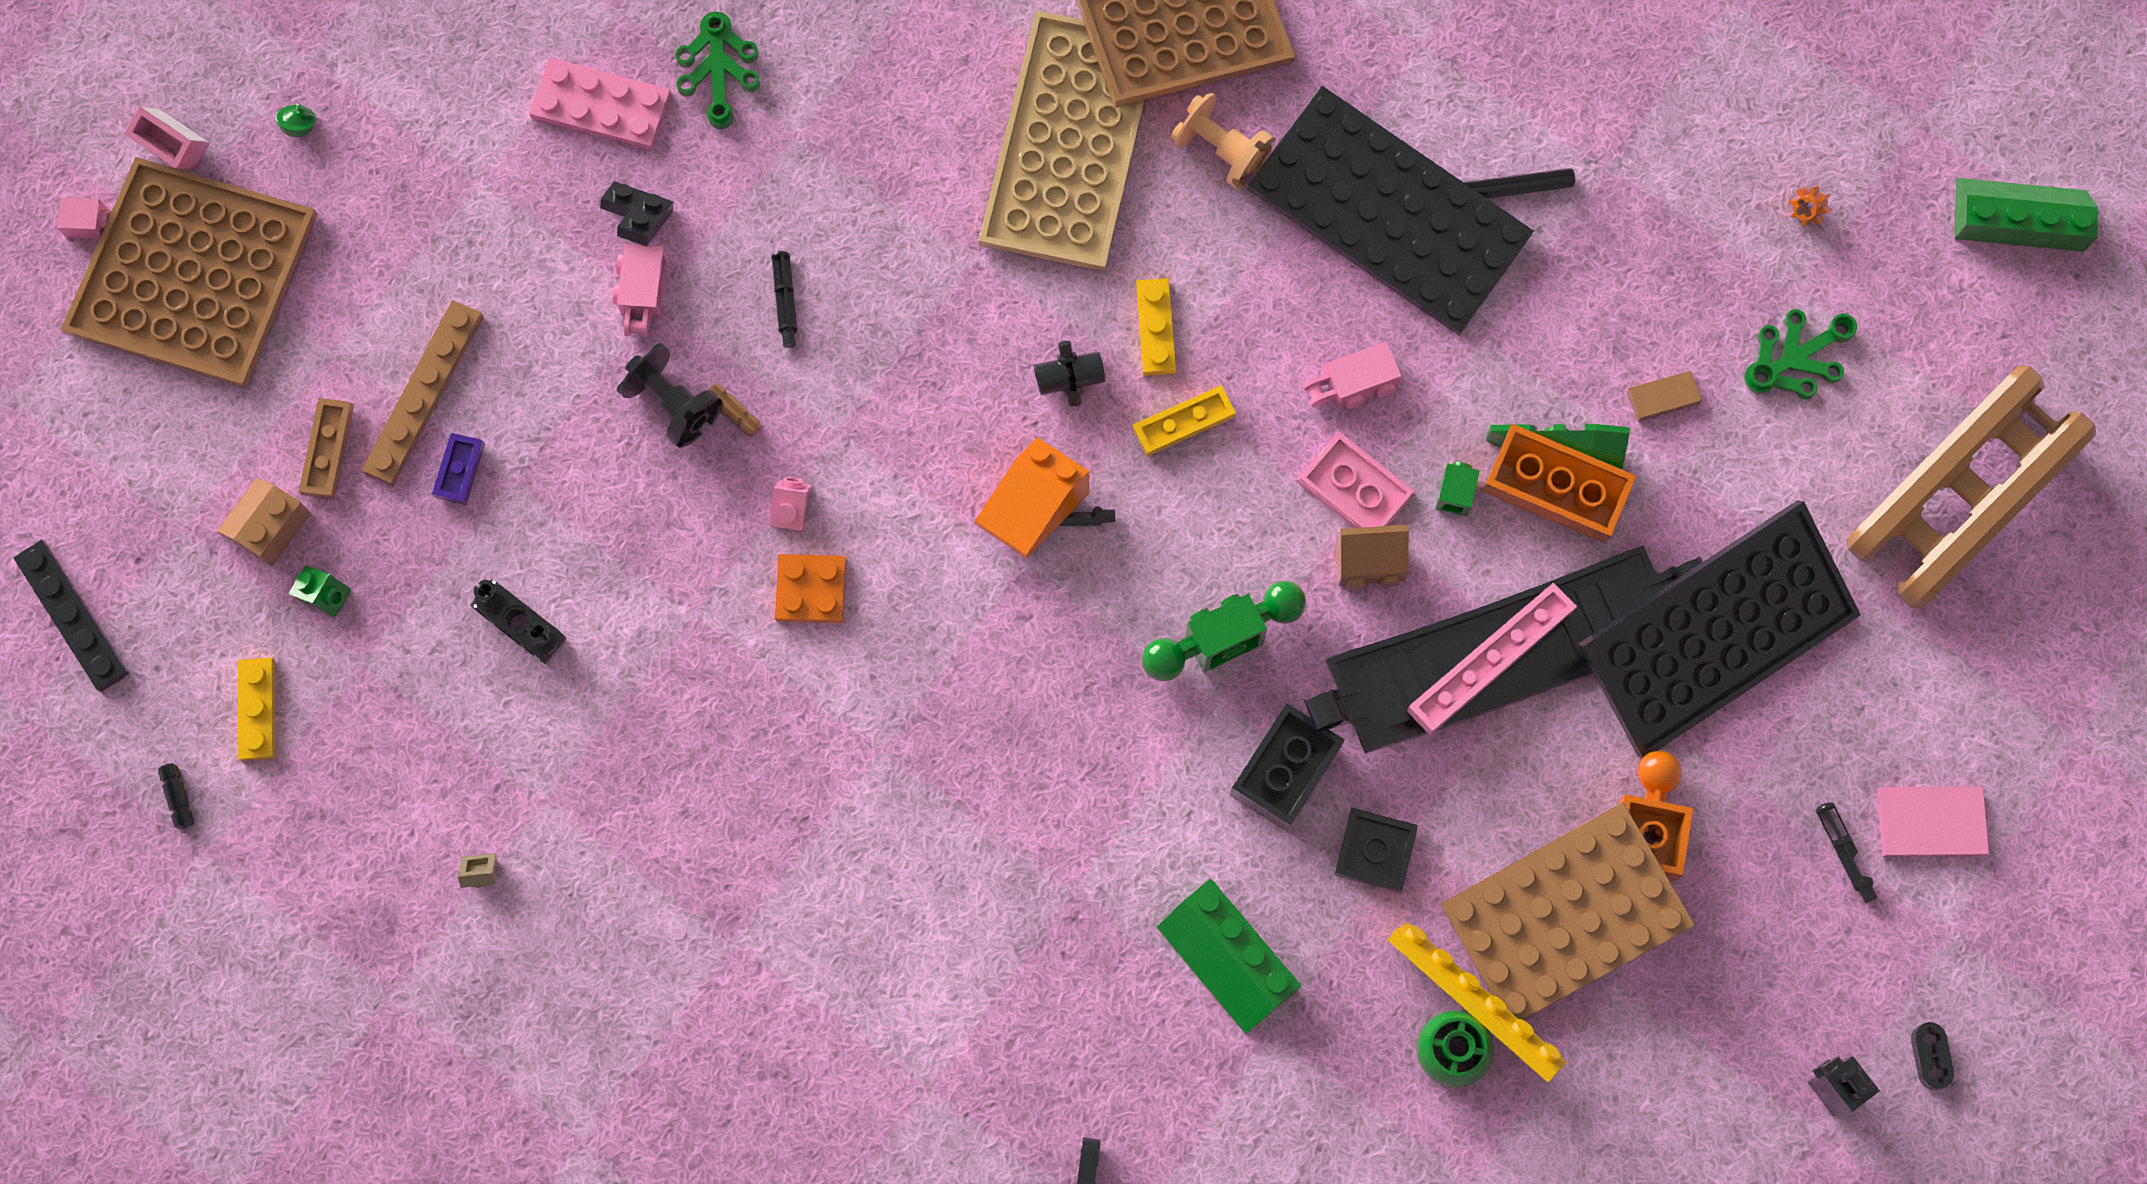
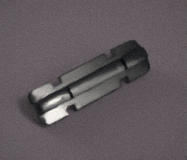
(175, 796)

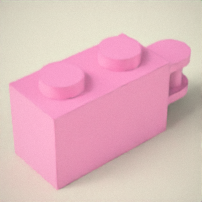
(640, 286)
(1356, 378)

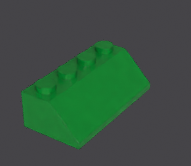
(2025, 215)
(1228, 956)

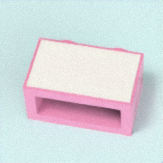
(167, 138)

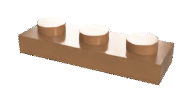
(326, 448)

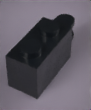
(1842, 1085)

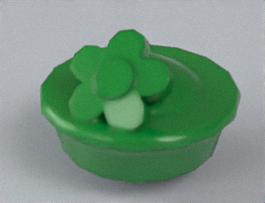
(295, 120)

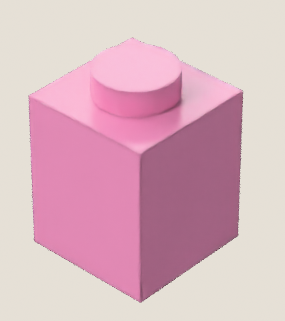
(82, 217)

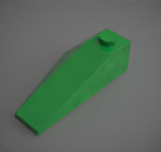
(1596, 440)

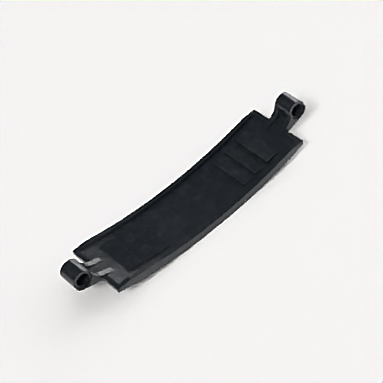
(1389, 675)

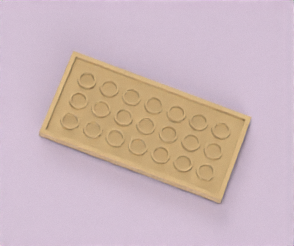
(1061, 153)

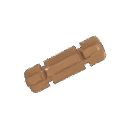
(736, 411)

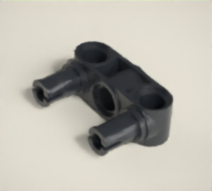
(499, 608)

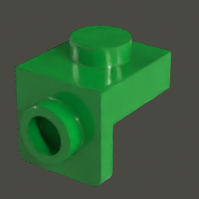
(320, 590)

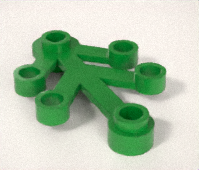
(717, 63)
(1796, 357)

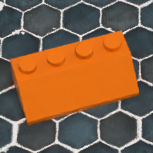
(1559, 483)

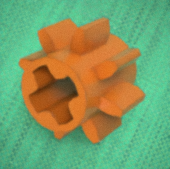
(1801, 209)

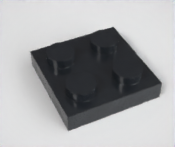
(1376, 850)

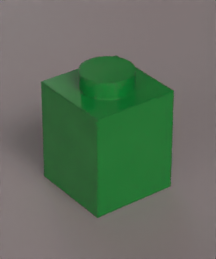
(1457, 488)

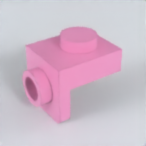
(789, 504)

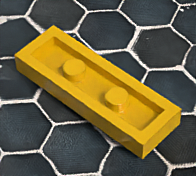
(1155, 327)
(1184, 420)
(256, 709)

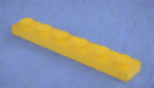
(1486, 1008)

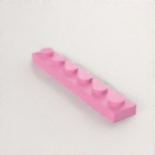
(1491, 659)

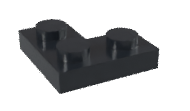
(641, 211)

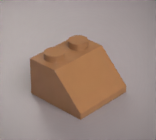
(264, 521)
(1372, 556)

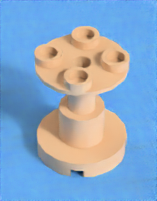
(1237, 150)

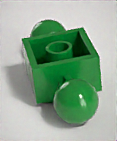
(1224, 632)

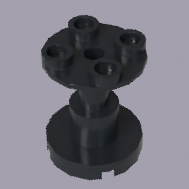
(678, 403)

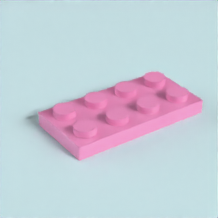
(600, 103)

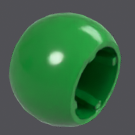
(1473, 1033)

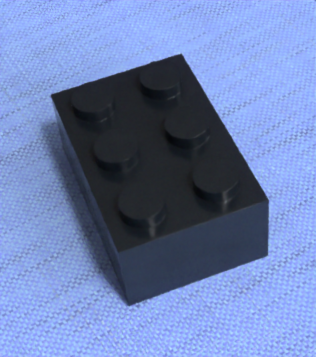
(1286, 767)

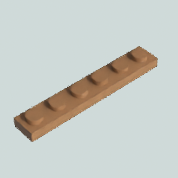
(422, 393)

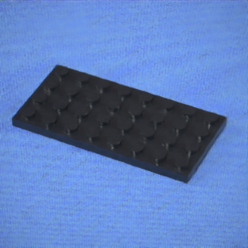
(1390, 210)
(1720, 629)

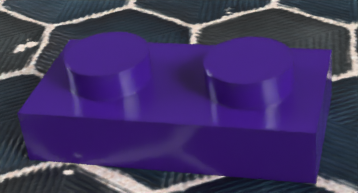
(458, 468)

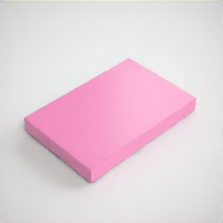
(1355, 484)
(1932, 821)

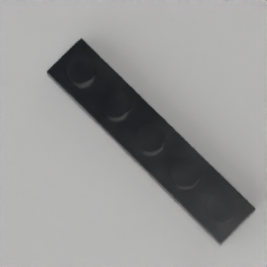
(71, 615)

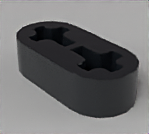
(1941, 1056)
(1088, 1161)

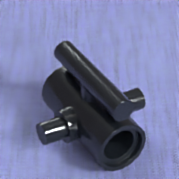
(1069, 373)

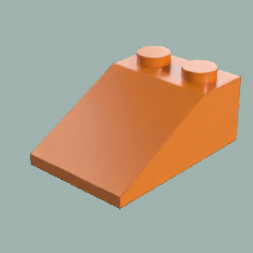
(1034, 497)

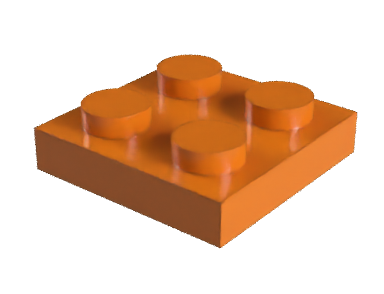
(810, 588)

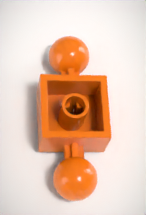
(1666, 822)

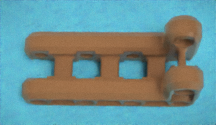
(1990, 505)

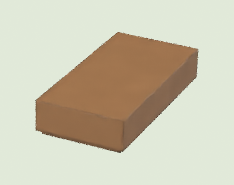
(1664, 396)

